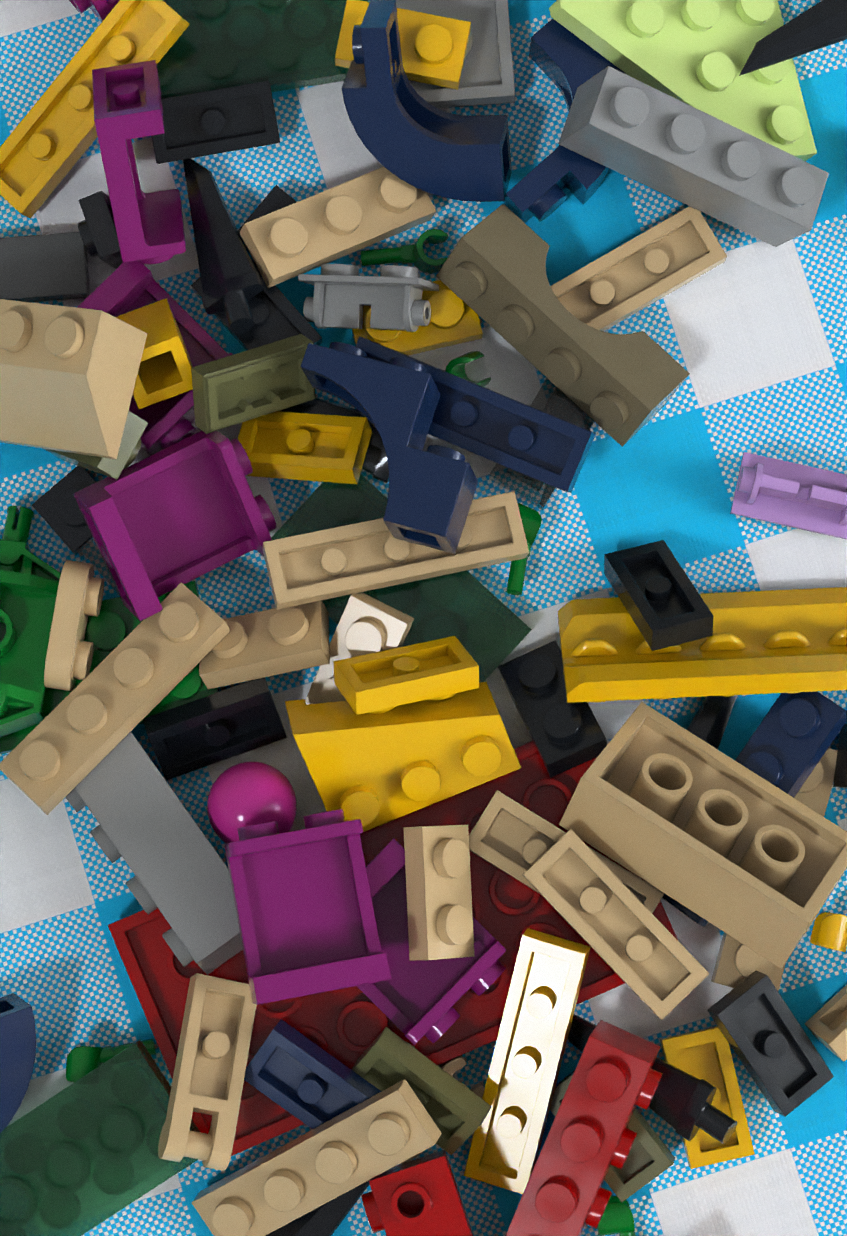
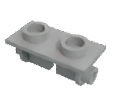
(393, 298)

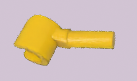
(830, 931)

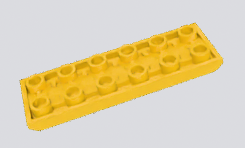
(757, 646)

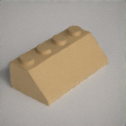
(66, 377)
(709, 833)

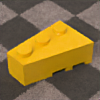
(401, 758)

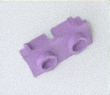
(791, 495)

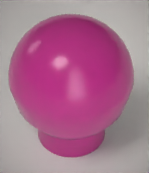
(250, 796)

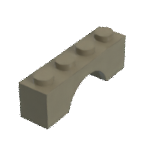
(609, 376)

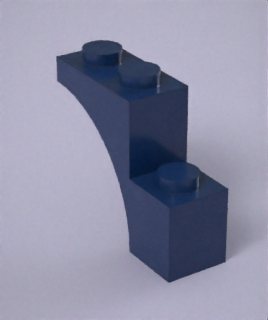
(426, 489)

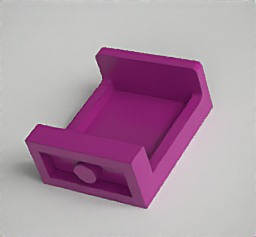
(124, 109)
(132, 288)
(175, 518)
(305, 908)
(421, 991)

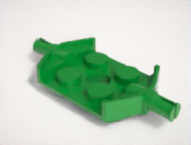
(27, 610)

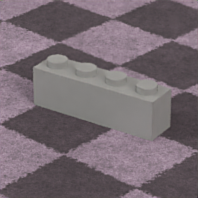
(693, 157)
(166, 852)

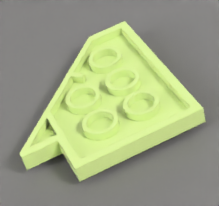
(697, 57)

